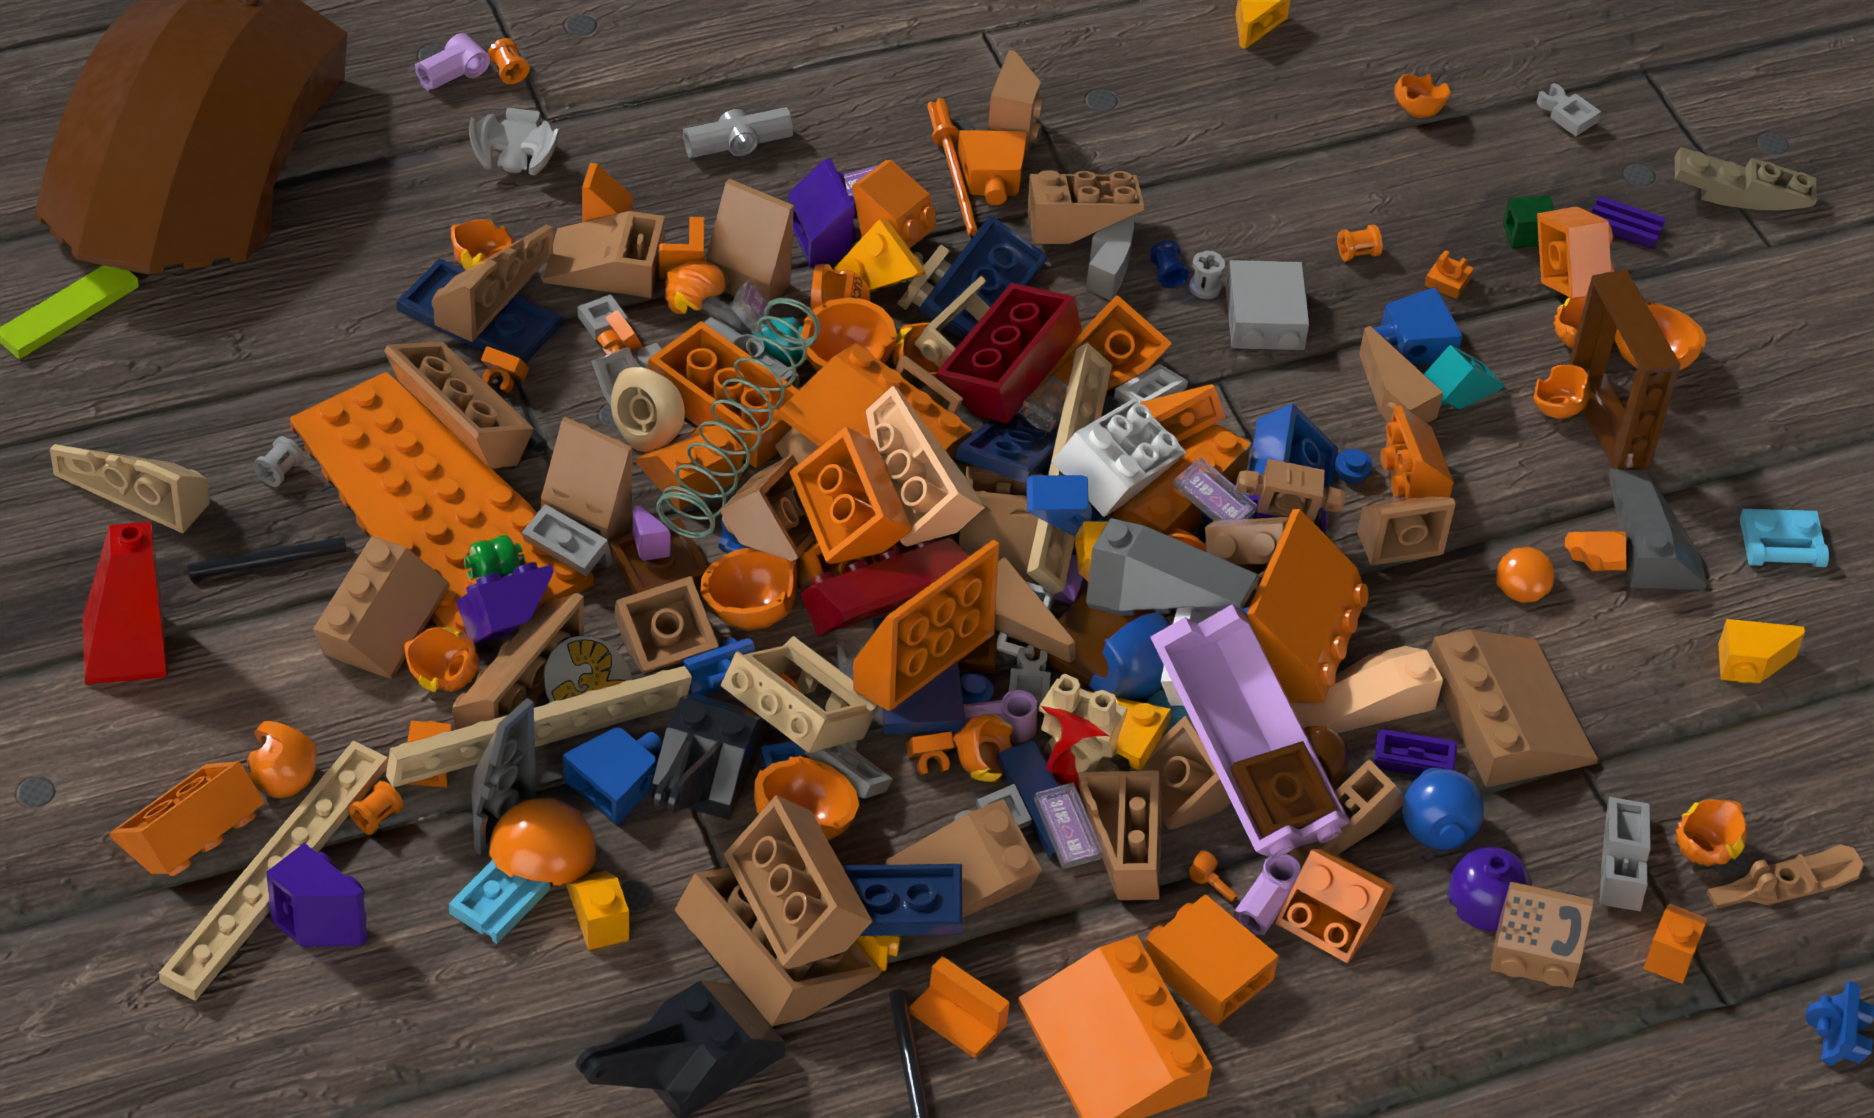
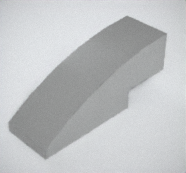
(1110, 258)
(1625, 854)

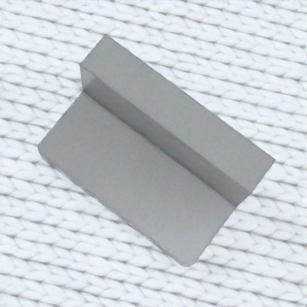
(567, 541)

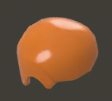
(1420, 96)
(1563, 392)
(1525, 574)

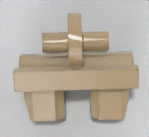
(919, 287)

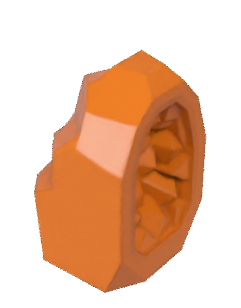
(1598, 549)

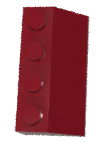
(1011, 350)
(878, 587)

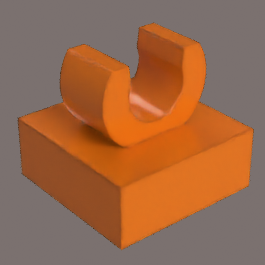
(1449, 275)
(620, 336)
(503, 365)
(930, 747)

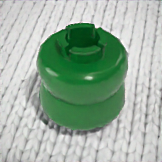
(493, 556)

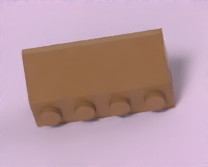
(461, 401)
(520, 663)
(796, 885)

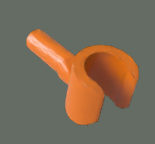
(1202, 872)

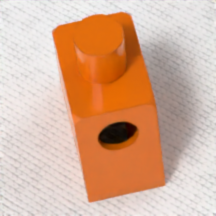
(992, 163)

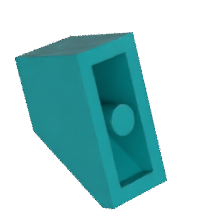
(1462, 378)

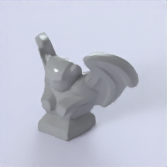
(515, 140)

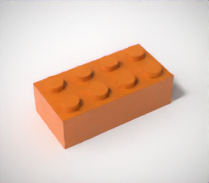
(700, 365)

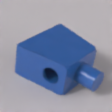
(1419, 327)
(613, 771)

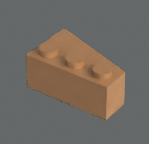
(1128, 825)

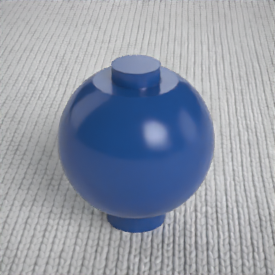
(1443, 809)

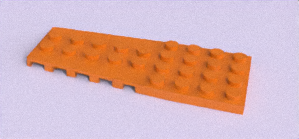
(420, 486)

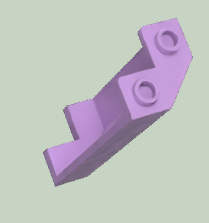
(1239, 712)

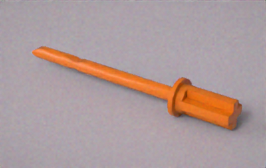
(946, 135)

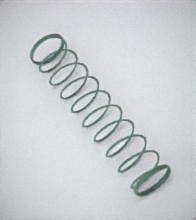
(694, 498)

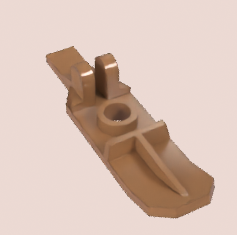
(1807, 876)

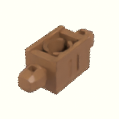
(1290, 487)

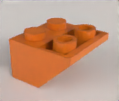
(1414, 458)
(1334, 904)

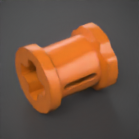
(509, 61)
(1360, 243)
(376, 807)

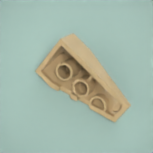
(140, 484)

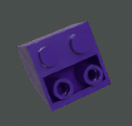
(823, 215)
(503, 605)
(316, 901)

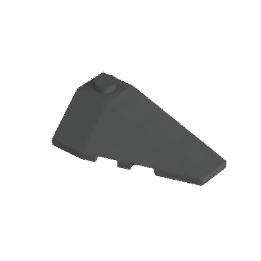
(1656, 543)
(1149, 570)
(504, 773)

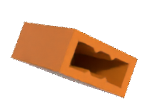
(1211, 959)

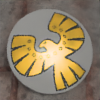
(583, 666)

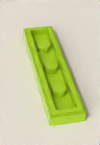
(66, 309)

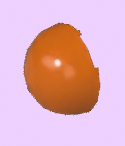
(847, 323)
(1680, 330)
(750, 588)
(812, 787)
(543, 842)

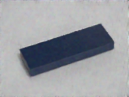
(1026, 769)

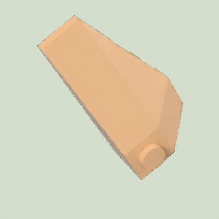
(923, 474)
(1376, 691)

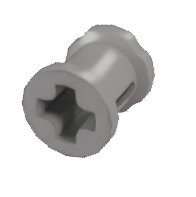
(1212, 284)
(278, 469)

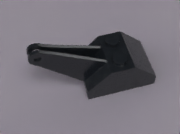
(707, 755)
(689, 1049)

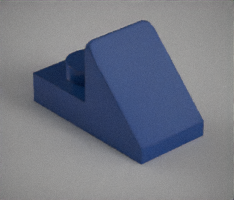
(1059, 500)

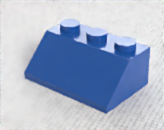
(1293, 439)

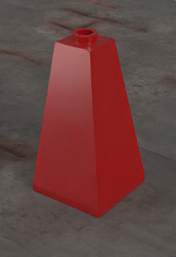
(125, 610)

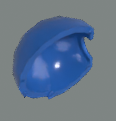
(1133, 660)

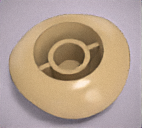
(646, 409)

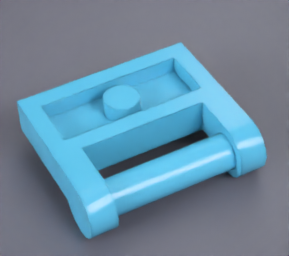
(1783, 537)

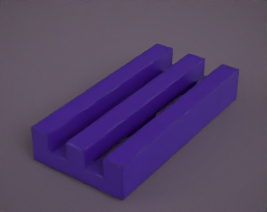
(1630, 222)
(1413, 760)

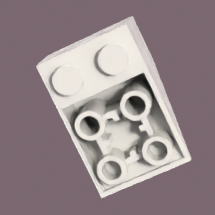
(1119, 455)

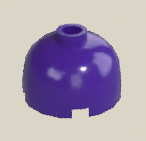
(1481, 885)

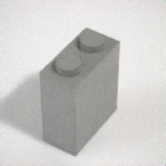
(1267, 305)

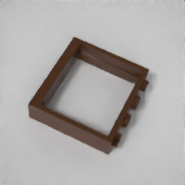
(1630, 434)

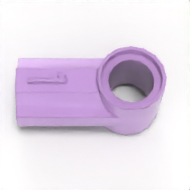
(460, 57)
(1015, 708)
(1268, 894)

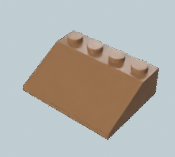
(1508, 706)
(730, 931)

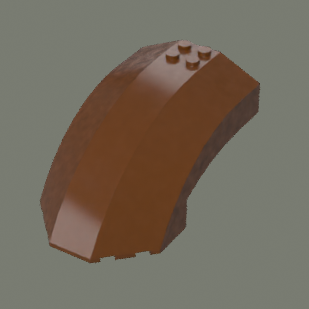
(186, 130)

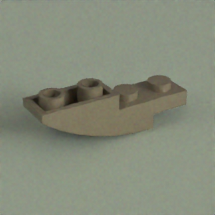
(1753, 187)

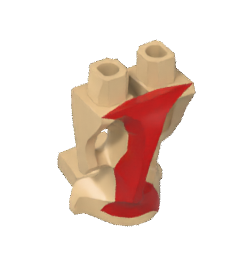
(1082, 729)

